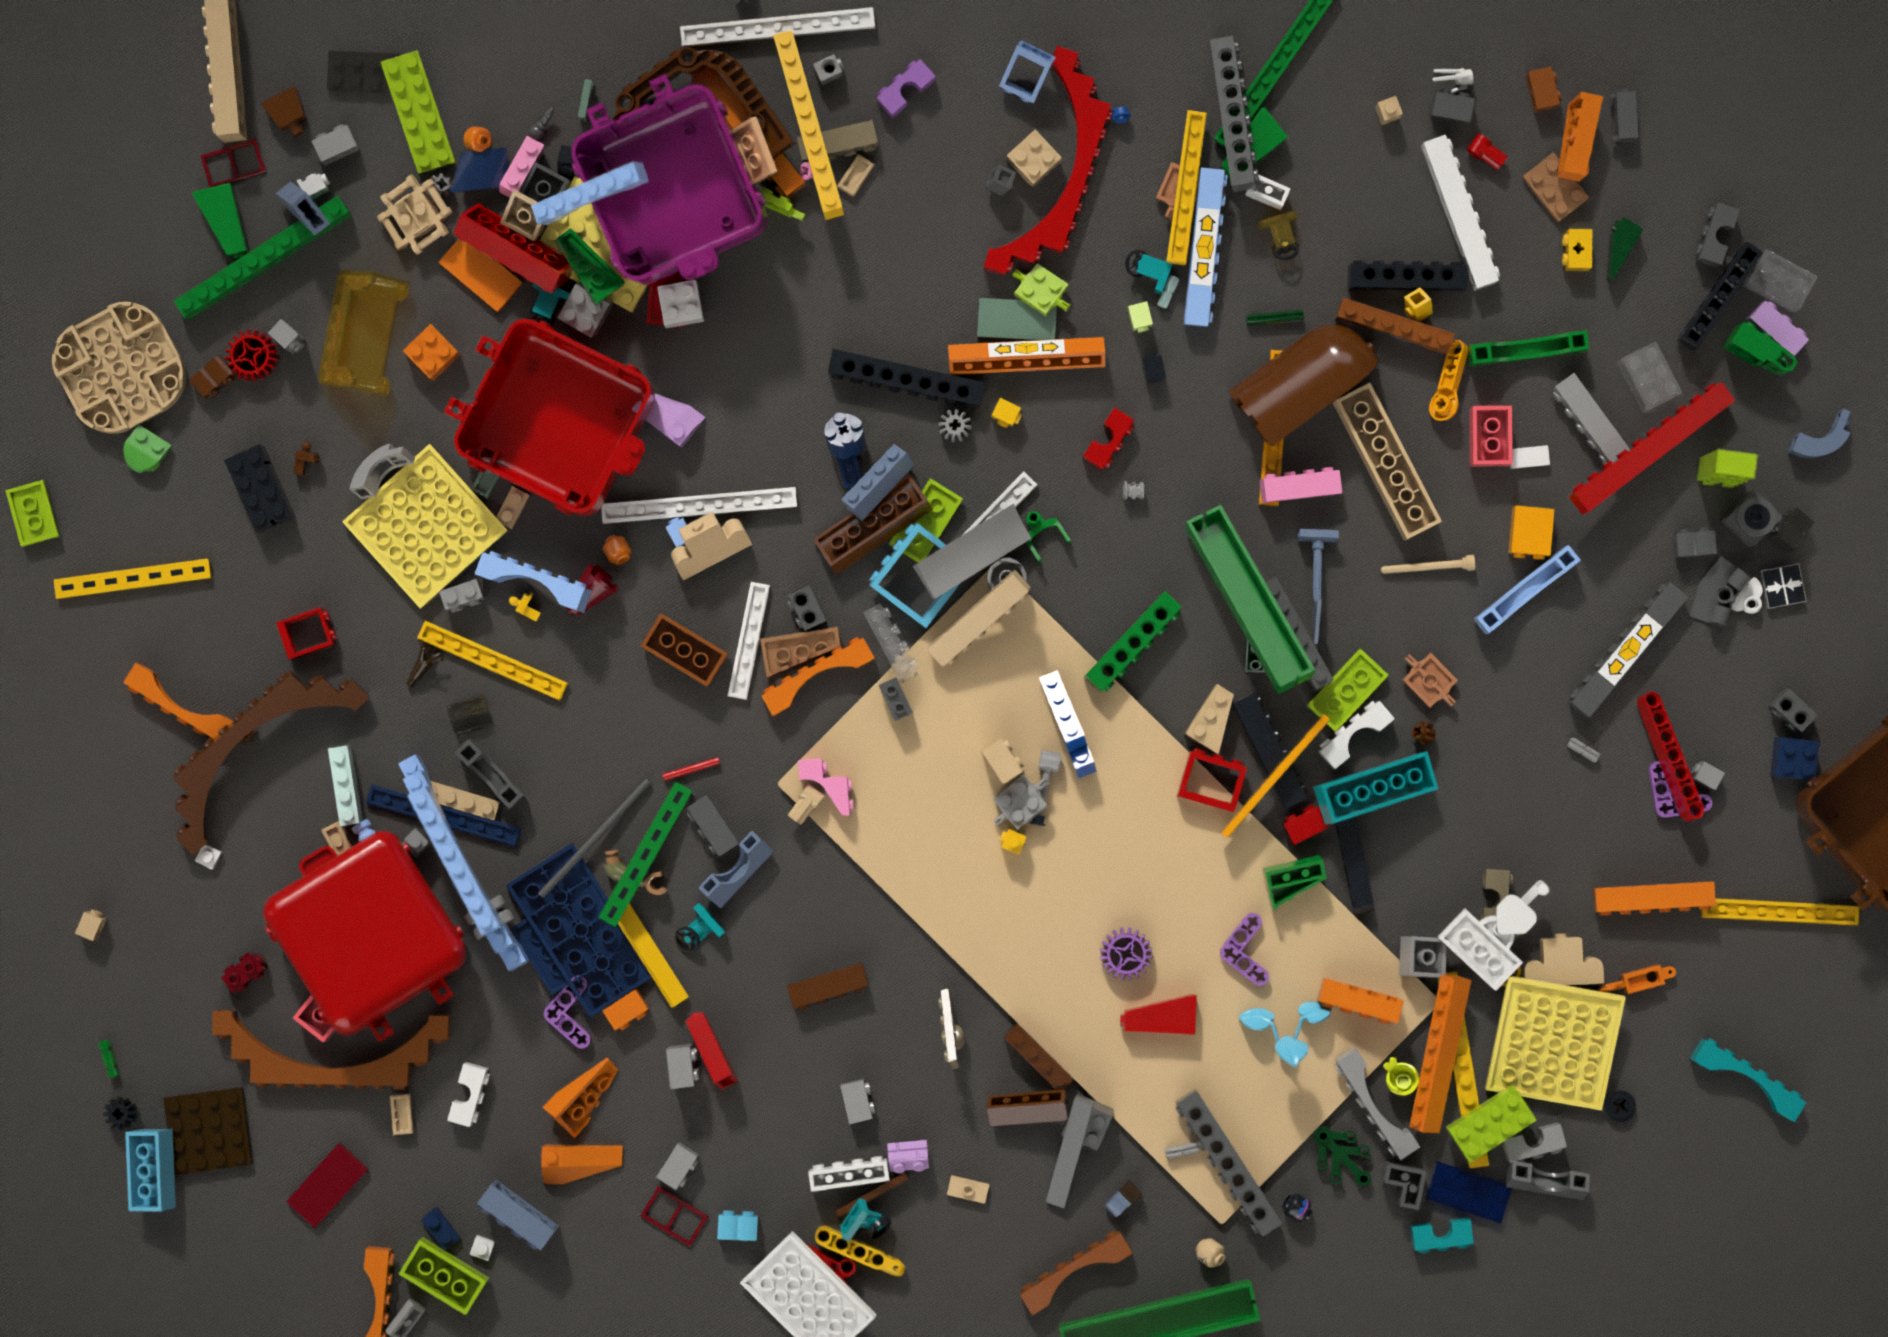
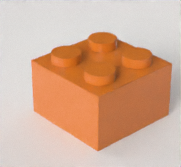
(431, 352)

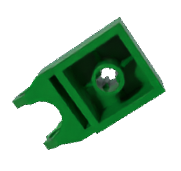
(1758, 349)

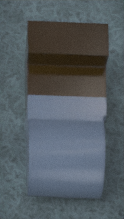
(1123, 1198)

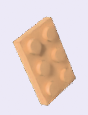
(754, 150)

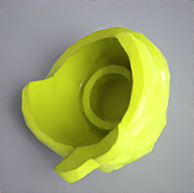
(1401, 1077)

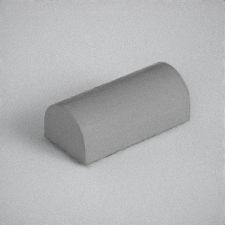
(405, 1319)

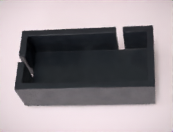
(259, 488)

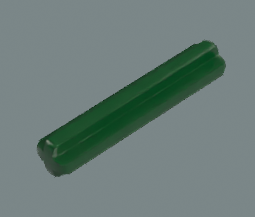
(1274, 317)

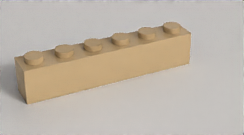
(978, 618)

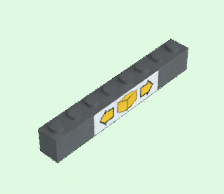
(1628, 649)

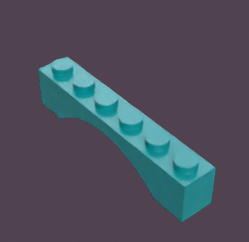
(1782, 1101)

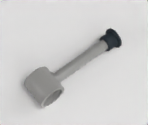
(1049, 763)

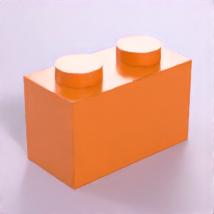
(626, 1009)

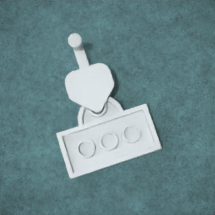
(1486, 949)

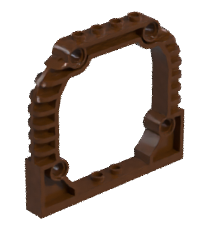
(772, 128)

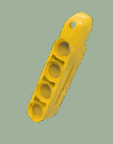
(887, 1264)

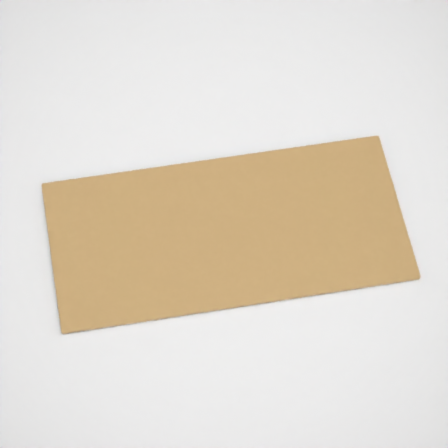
(1108, 858)

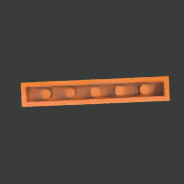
(1654, 897)

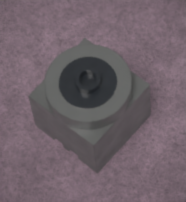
(1751, 518)

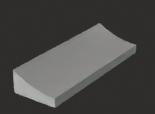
(972, 552)

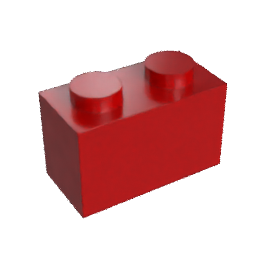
(1304, 825)

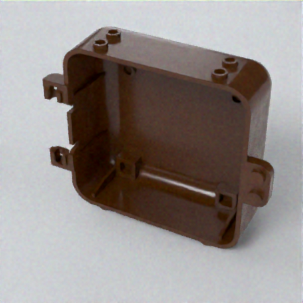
(1850, 816)

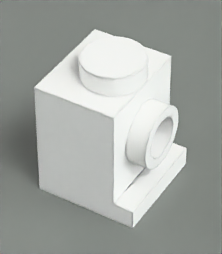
(314, 185)

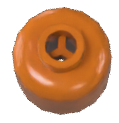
(477, 139)
(617, 550)

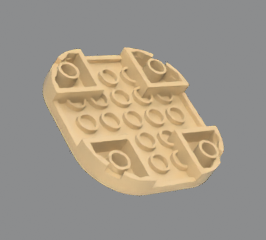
(119, 367)

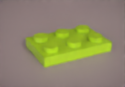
(32, 513)

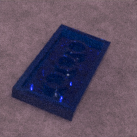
(1468, 1192)

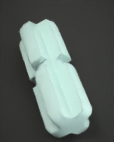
(1169, 289)

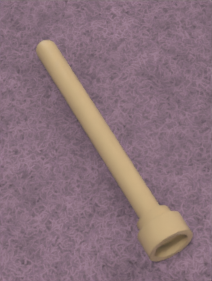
(1467, 563)

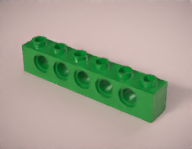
(1164, 603)

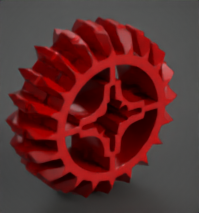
(259, 352)

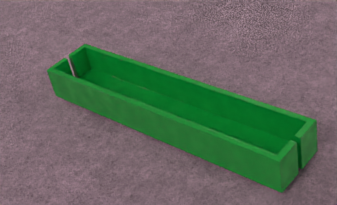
(1249, 599)
(1174, 1316)

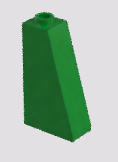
(1266, 138)
(223, 215)

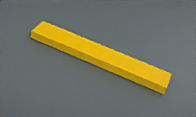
(652, 957)

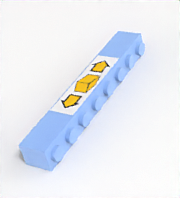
(1204, 246)

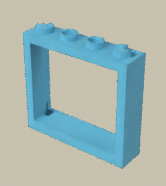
(889, 561)

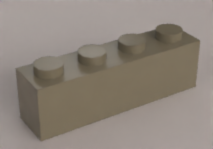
(845, 140)

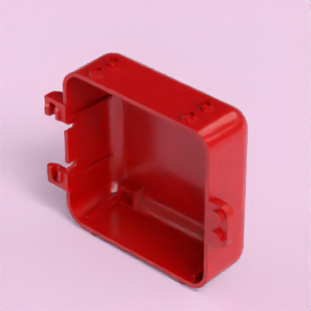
(554, 417)
(365, 933)

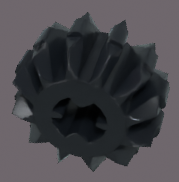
(118, 1120)

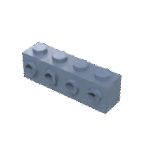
(878, 482)

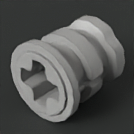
(1133, 490)

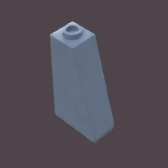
(302, 207)

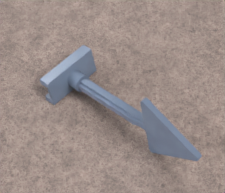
(1317, 538)

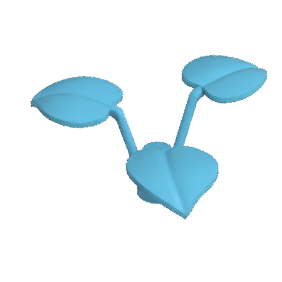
(1287, 1047)

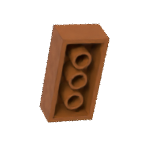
(684, 650)

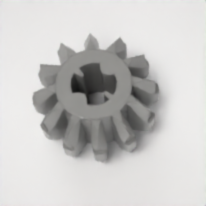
(949, 421)

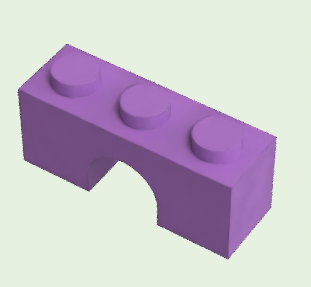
(916, 75)

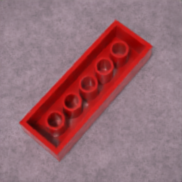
(520, 254)

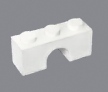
(475, 1078)

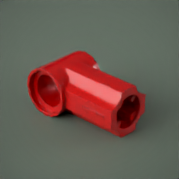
(1483, 149)

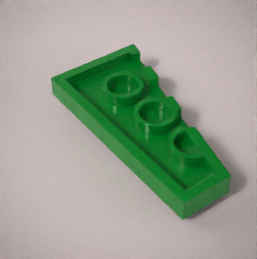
(591, 270)

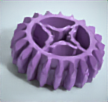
(1110, 946)

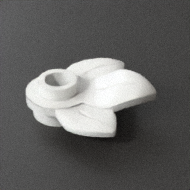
(1751, 591)

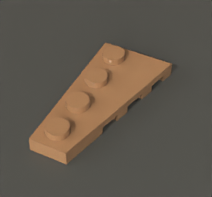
(791, 649)

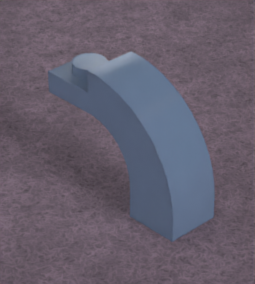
(1809, 447)

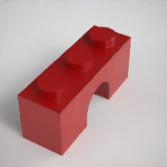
(1100, 454)

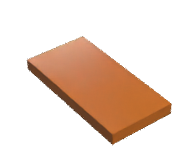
(481, 274)

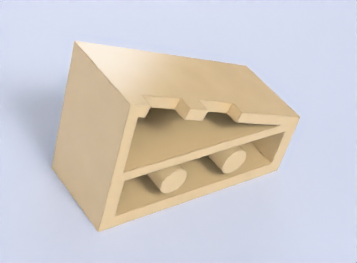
(1211, 719)

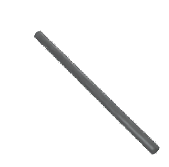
(594, 838)

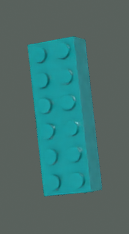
(1376, 787)

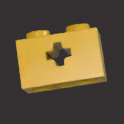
(1583, 240)

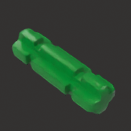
(108, 1059)

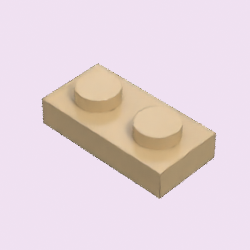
(512, 507)

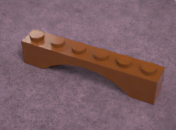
(1383, 321)
(1110, 1250)

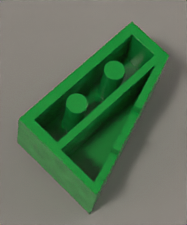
(1292, 878)

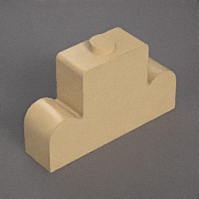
(708, 544)
(1563, 963)

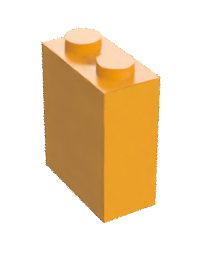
(1531, 532)

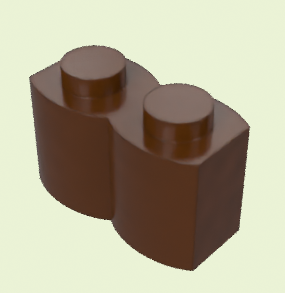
(212, 377)

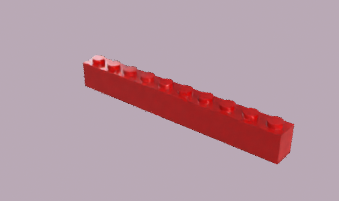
(1651, 448)

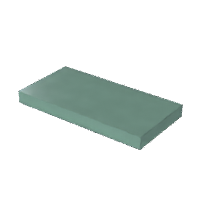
(1014, 320)

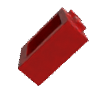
(287, 639)

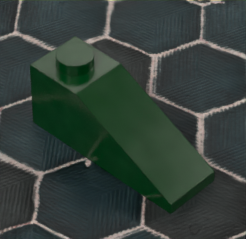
(1620, 244)

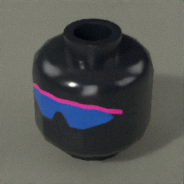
(1297, 1207)

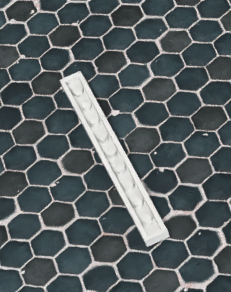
(766, 27)
(699, 505)

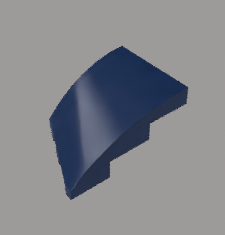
(480, 170)

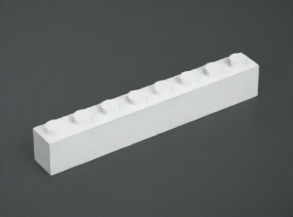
(1460, 213)

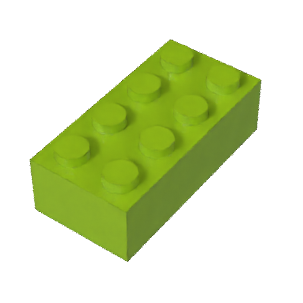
(1726, 468)
(1490, 1123)
(444, 1275)

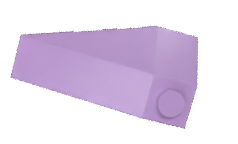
(673, 419)

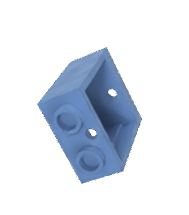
(1035, 55)

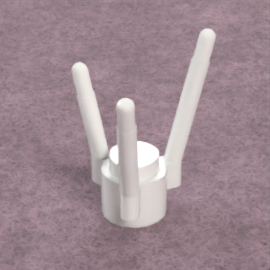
(1462, 78)

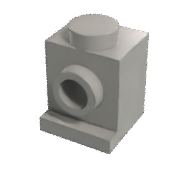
(416, 843)

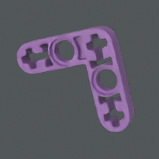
(1666, 798)
(1238, 947)
(562, 1016)

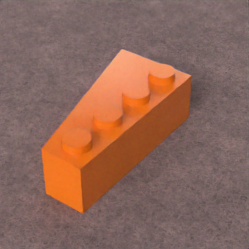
(1579, 136)
(1361, 1000)

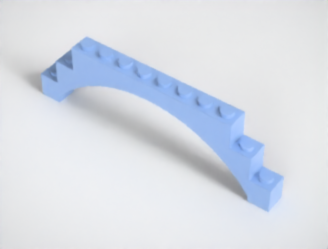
(479, 905)

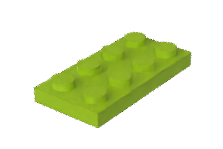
(944, 506)
(1348, 690)

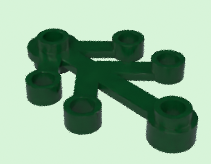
(1339, 1153)

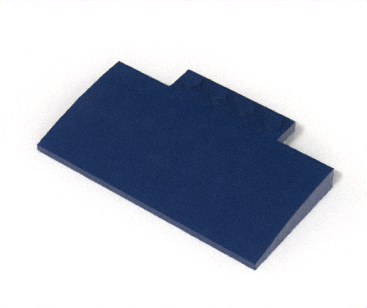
(569, 939)

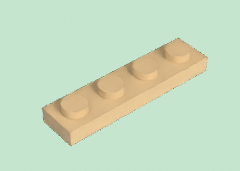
(466, 801)

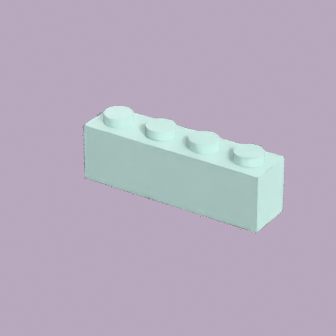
(345, 785)

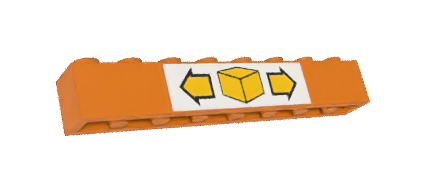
(1026, 355)

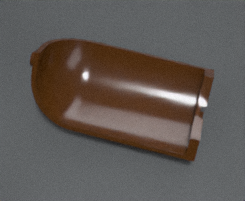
(1303, 380)

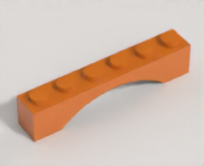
(147, 683)
(782, 696)
(377, 1266)

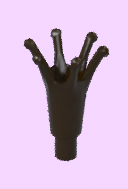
(422, 664)

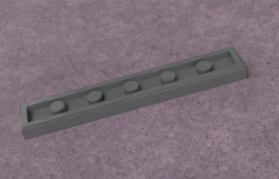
(1070, 1152)

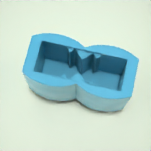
(737, 1227)

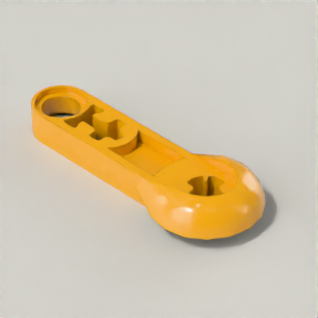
(1449, 384)

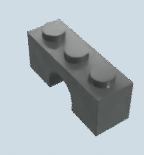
(1710, 250)

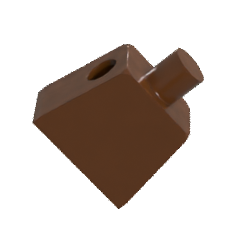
(287, 111)

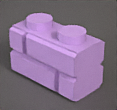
(908, 1156)

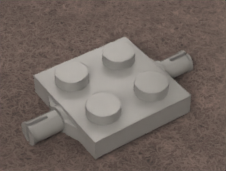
(1021, 802)

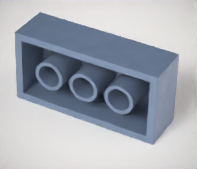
(517, 1215)

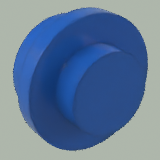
(1121, 115)

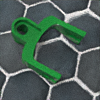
(1040, 525)

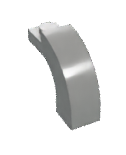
(375, 467)

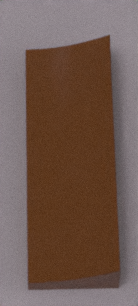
(853, 539)

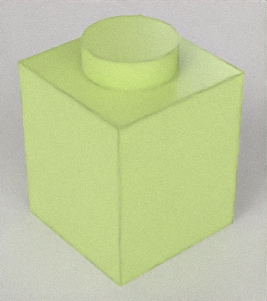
(1140, 317)

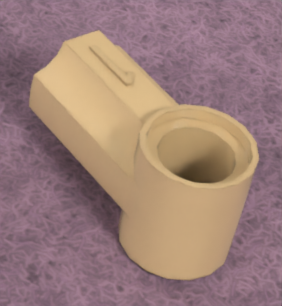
(808, 801)

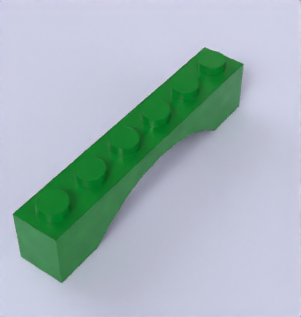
(1528, 349)

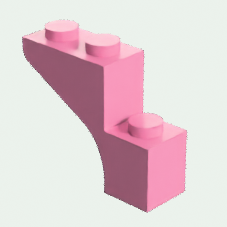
(835, 786)

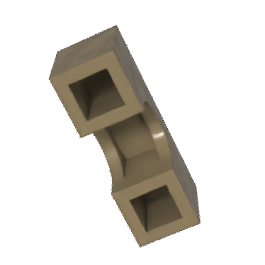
(1499, 882)

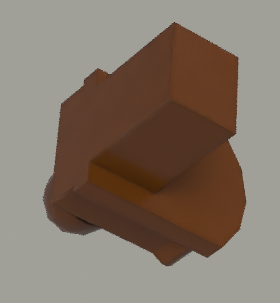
(302, 457)

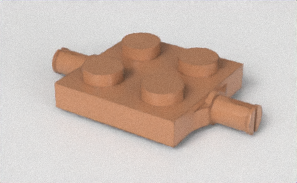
(1168, 189)
(1429, 680)

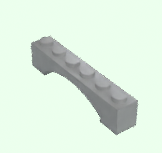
(1352, 1067)

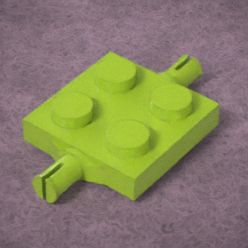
(780, 204)
(1041, 289)

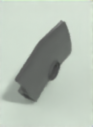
(1719, 579)

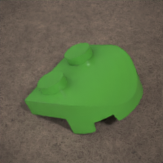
(144, 450)

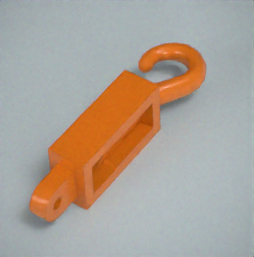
(1637, 980)

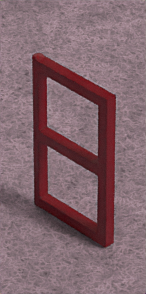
(229, 150)
(666, 1228)

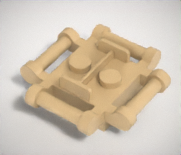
(415, 214)

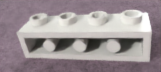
(848, 1174)

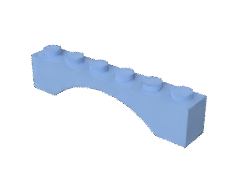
(611, 183)
(499, 570)
(1526, 589)

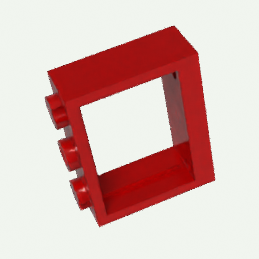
(1218, 760)

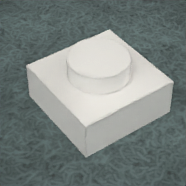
(208, 856)
(482, 1247)

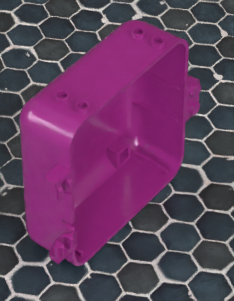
(697, 186)

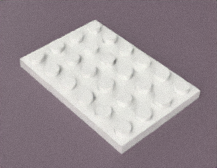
(806, 1293)

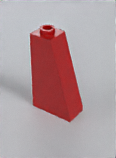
(1166, 1016)
(711, 1050)

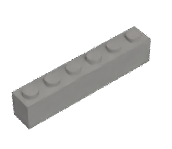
(1589, 418)

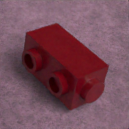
(249, 968)

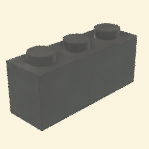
(712, 826)

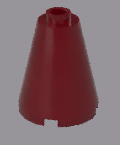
(599, 583)

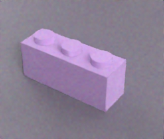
(1779, 326)

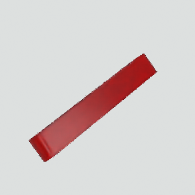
(1677, 763)

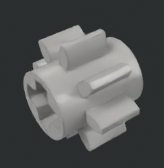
(443, 182)

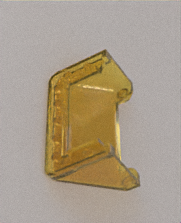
(360, 331)

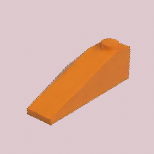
(572, 1162)

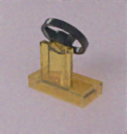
(1281, 234)

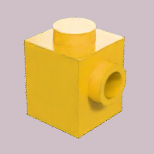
(1418, 305)
(1006, 413)
(1012, 841)

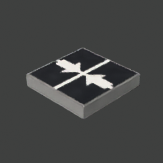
(1783, 586)

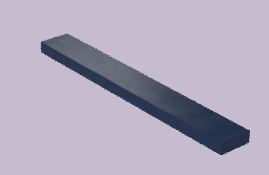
(456, 818)

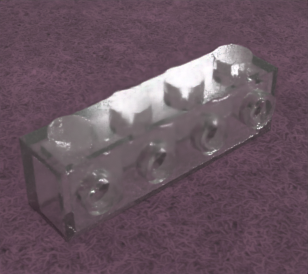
(890, 642)

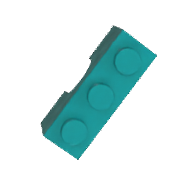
(1459, 1235)

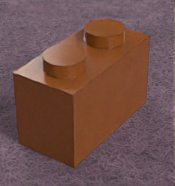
(1543, 89)

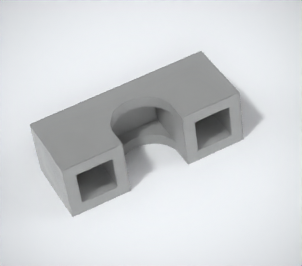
(1550, 1140)

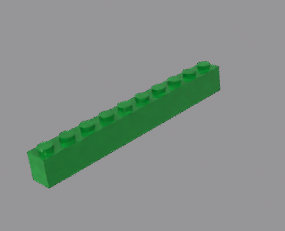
(257, 262)

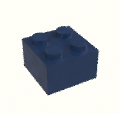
(1794, 758)

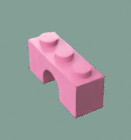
(528, 154)

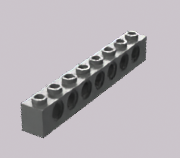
(1239, 179)
(1270, 1219)

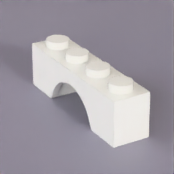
(1336, 750)

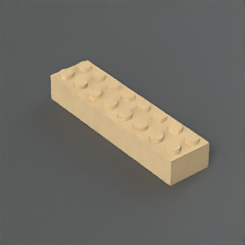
(225, 70)
(1387, 461)

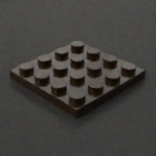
(208, 1130)

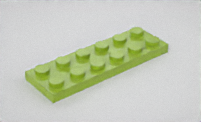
(418, 112)

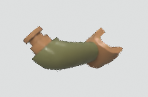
(616, 868)

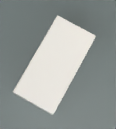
(1530, 457)

